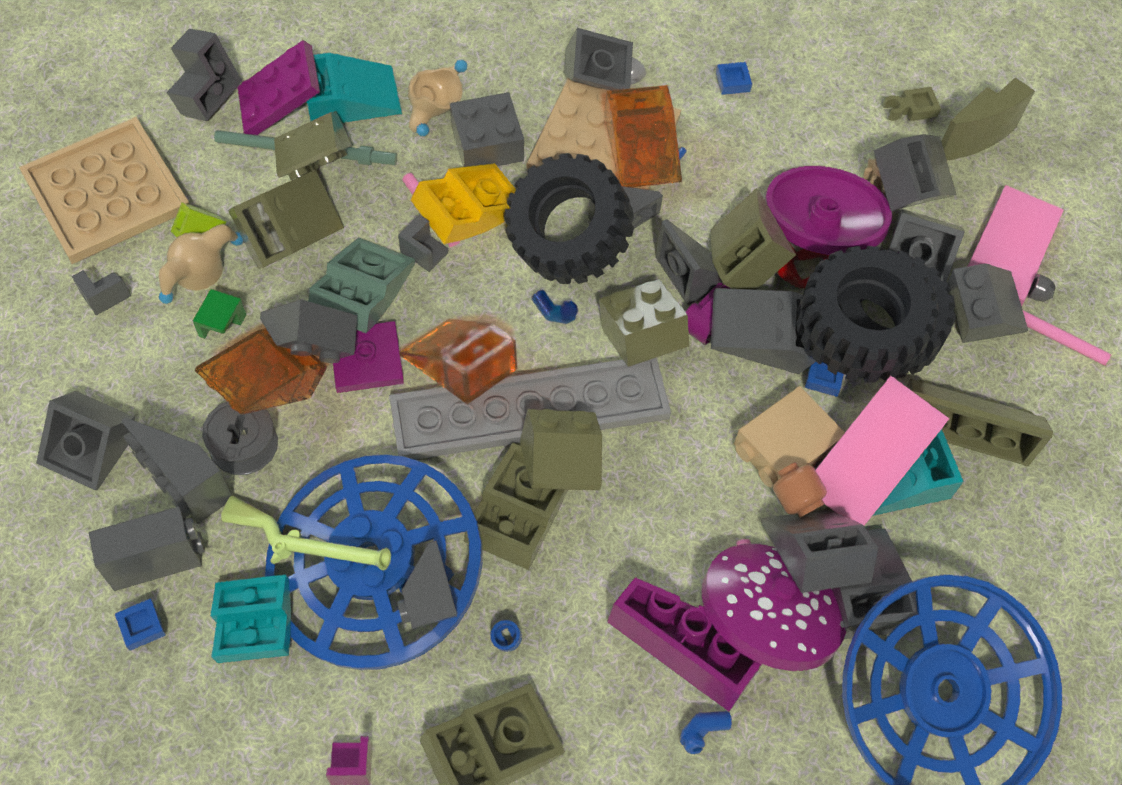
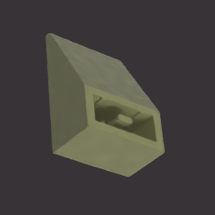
(314, 142)
(286, 219)
(749, 244)

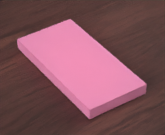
(1017, 236)
(878, 450)

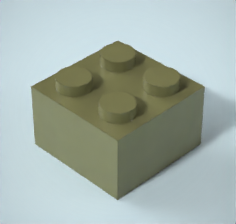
(644, 322)

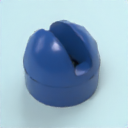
(500, 641)

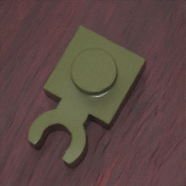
(915, 103)

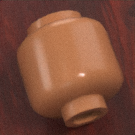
(799, 489)

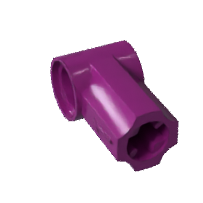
(701, 317)

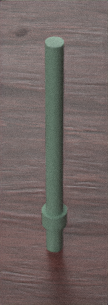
(364, 154)

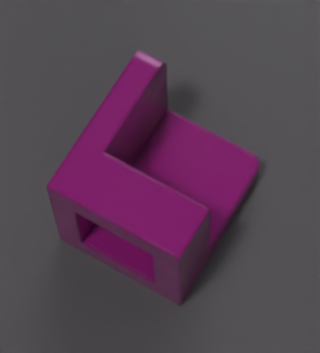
(351, 763)

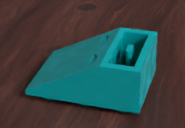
(353, 89)
(929, 480)

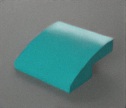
(251, 619)

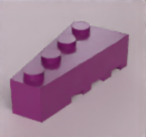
(683, 641)

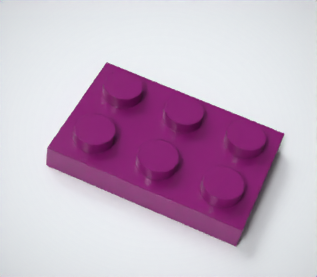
(278, 88)

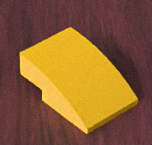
(464, 201)

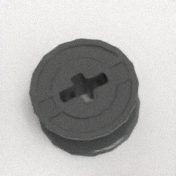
(253, 449)

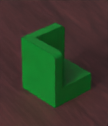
(218, 312)

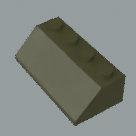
(986, 424)

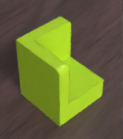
(194, 220)

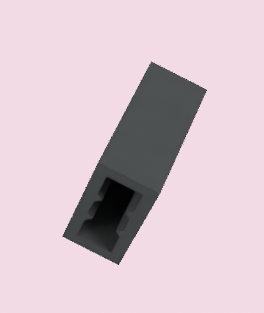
(146, 548)

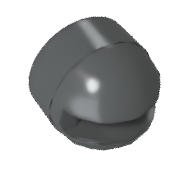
(1041, 288)

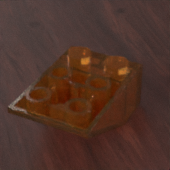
(643, 136)
(464, 357)
(261, 374)

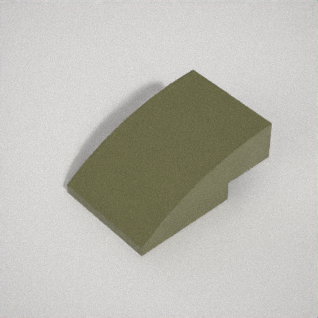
(986, 120)
(512, 514)
(493, 741)

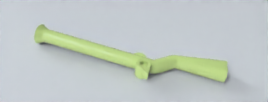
(242, 513)

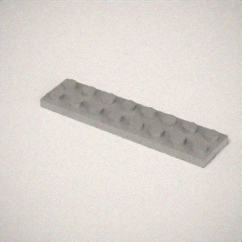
(441, 424)

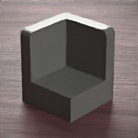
(418, 244)
(102, 293)

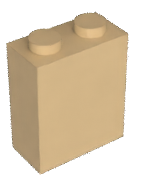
(787, 433)

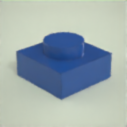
(733, 78)
(822, 380)
(140, 624)

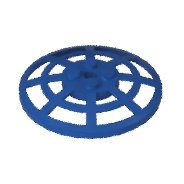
(368, 581)
(969, 680)

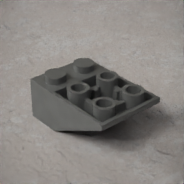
(914, 171)
(760, 327)
(179, 469)
(823, 549)
(888, 575)

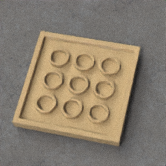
(578, 127)
(104, 189)

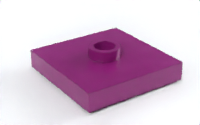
(374, 361)

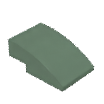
(362, 281)

